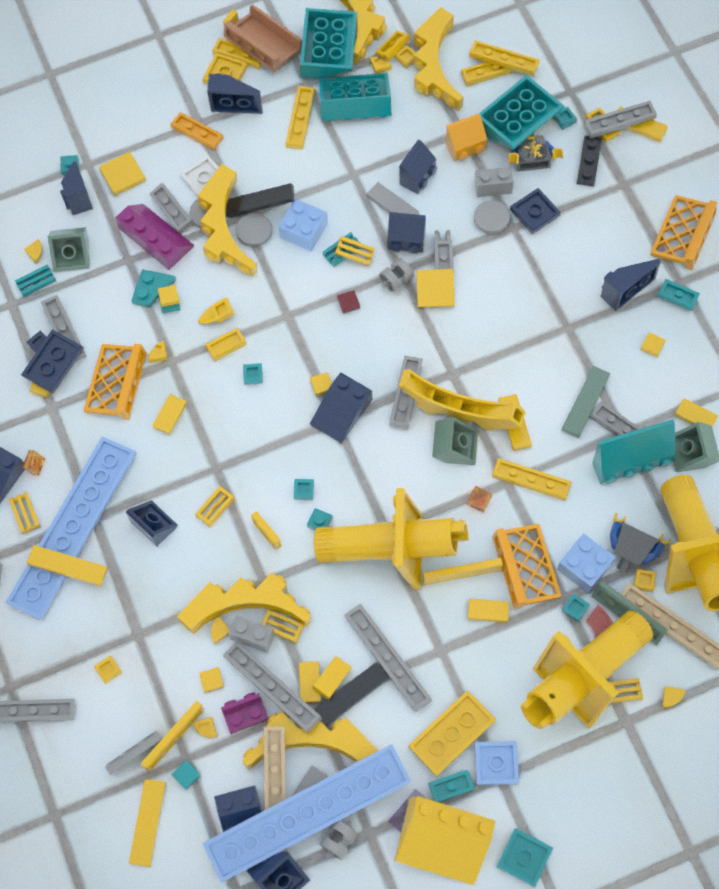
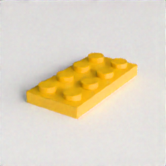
(452, 733)

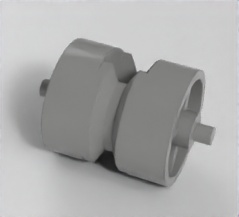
(394, 276)
(339, 839)

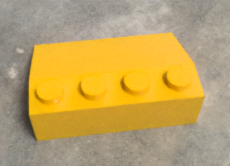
(444, 840)

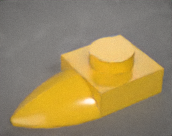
(217, 312)

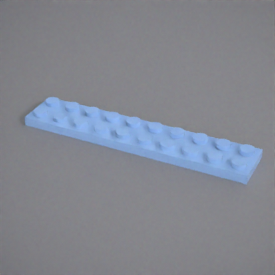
(73, 524)
(306, 813)

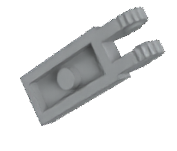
(443, 251)

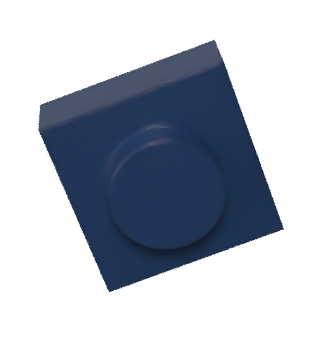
(36, 341)

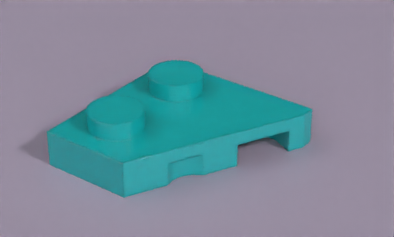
(147, 287)

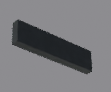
(260, 200)
(351, 694)

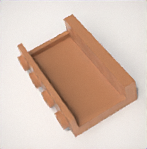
(264, 39)

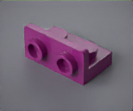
(244, 713)

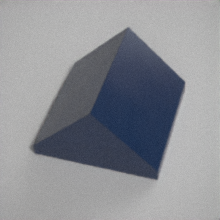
(151, 521)

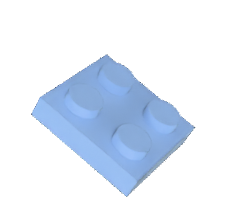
(496, 763)

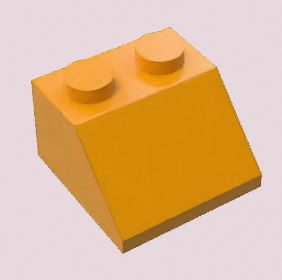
(466, 137)

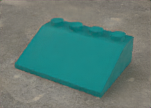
(327, 42)
(355, 97)
(519, 113)
(635, 452)

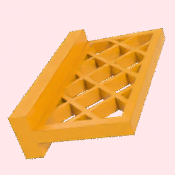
(697, 239)
(129, 385)
(511, 572)

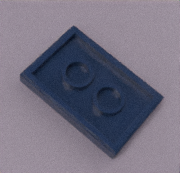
(52, 361)

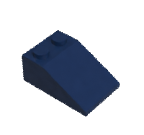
(232, 95)
(627, 282)
(341, 407)
(10, 471)

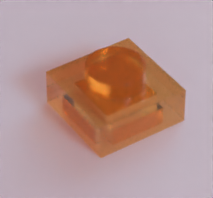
(33, 462)
(479, 499)

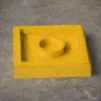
(225, 65)
(122, 173)
(435, 288)

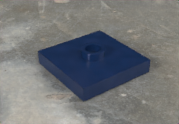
(535, 211)

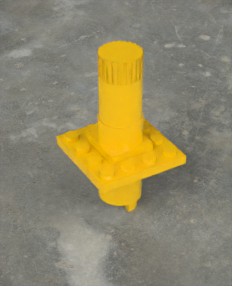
(402, 540)
(695, 557)
(579, 677)

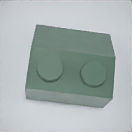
(69, 249)
(455, 441)
(695, 448)

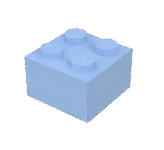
(303, 225)
(586, 563)

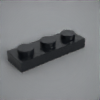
(589, 161)

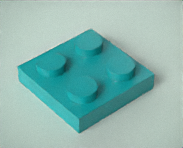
(524, 857)

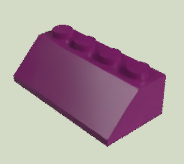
(153, 234)

